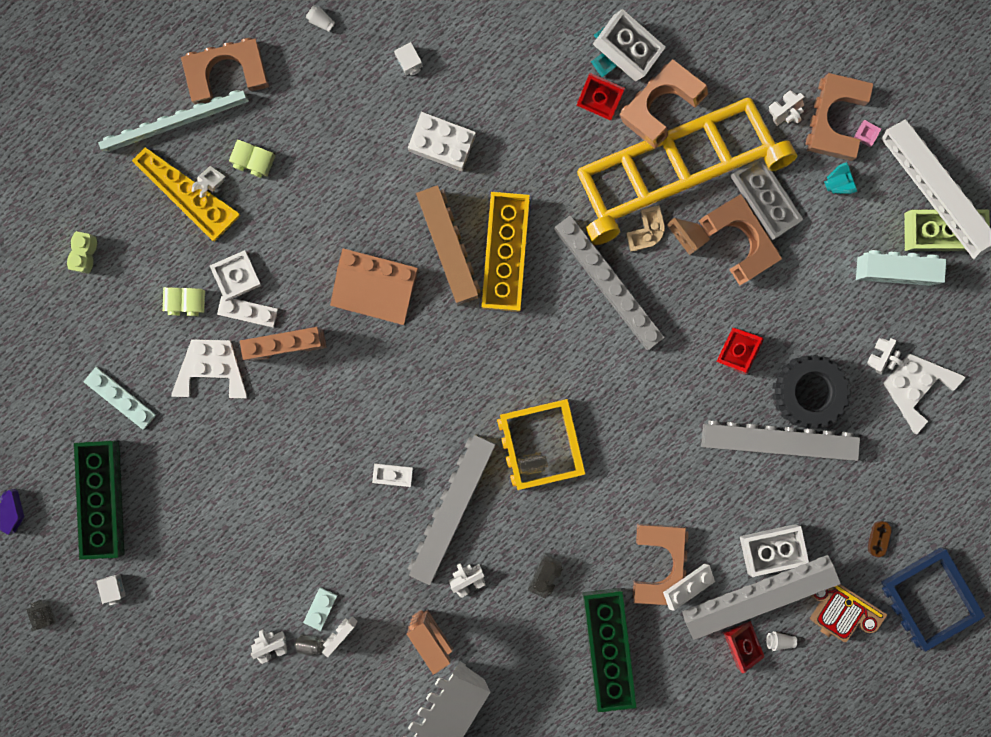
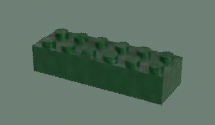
(99, 499)
(609, 650)

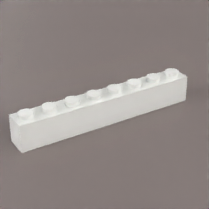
(939, 188)

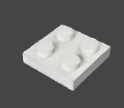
(235, 275)
(335, 639)

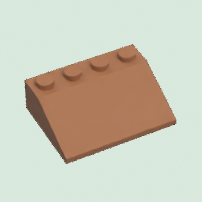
(373, 286)

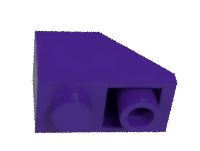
(10, 511)

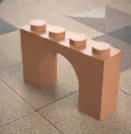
(198, 67)
(671, 79)
(823, 138)
(762, 251)
(298, 340)
(674, 540)
(429, 641)

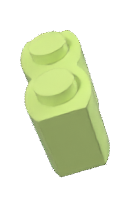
(251, 158)
(83, 248)
(183, 300)

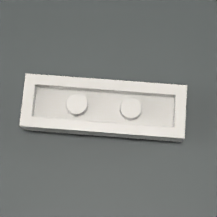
(248, 312)
(689, 587)

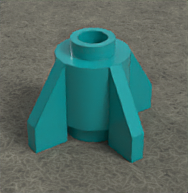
(841, 180)

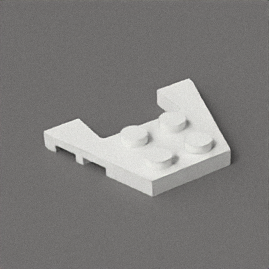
(213, 360)
(910, 383)

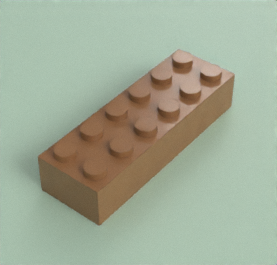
(447, 245)

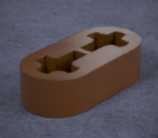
(874, 537)

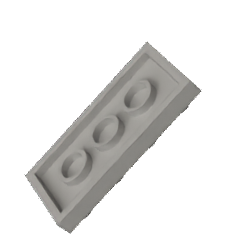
(766, 198)

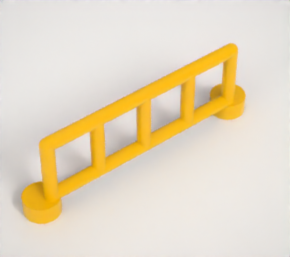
(606, 228)

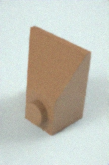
(689, 234)

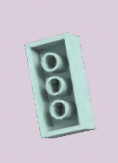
(901, 269)

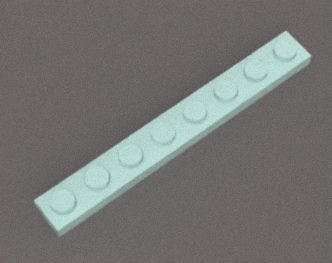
(167, 123)

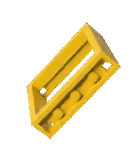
(511, 459)

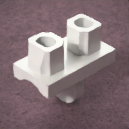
(790, 110)
(880, 363)
(465, 577)
(266, 643)

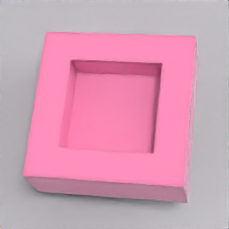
(867, 133)

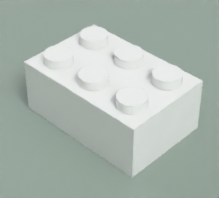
(629, 45)
(441, 141)
(774, 550)

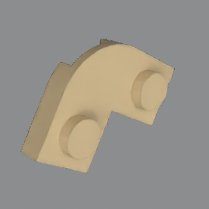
(652, 230)

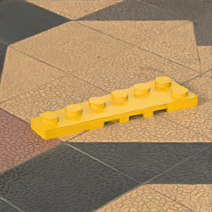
(207, 212)

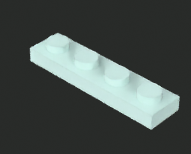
(119, 398)

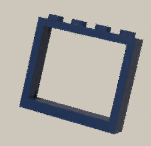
(957, 580)

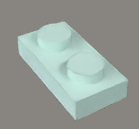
(320, 609)

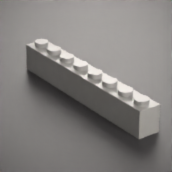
(608, 283)
(780, 442)
(453, 506)
(761, 597)

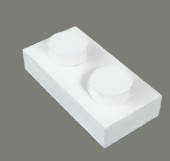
(392, 475)

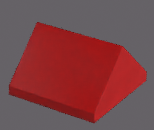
(600, 96)
(740, 350)
(744, 646)

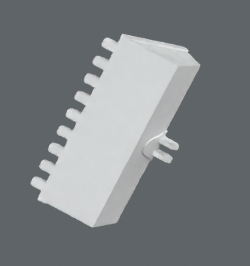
(454, 707)

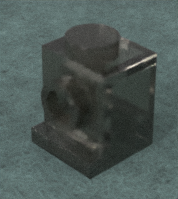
(47, 617)

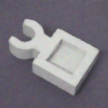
(209, 179)

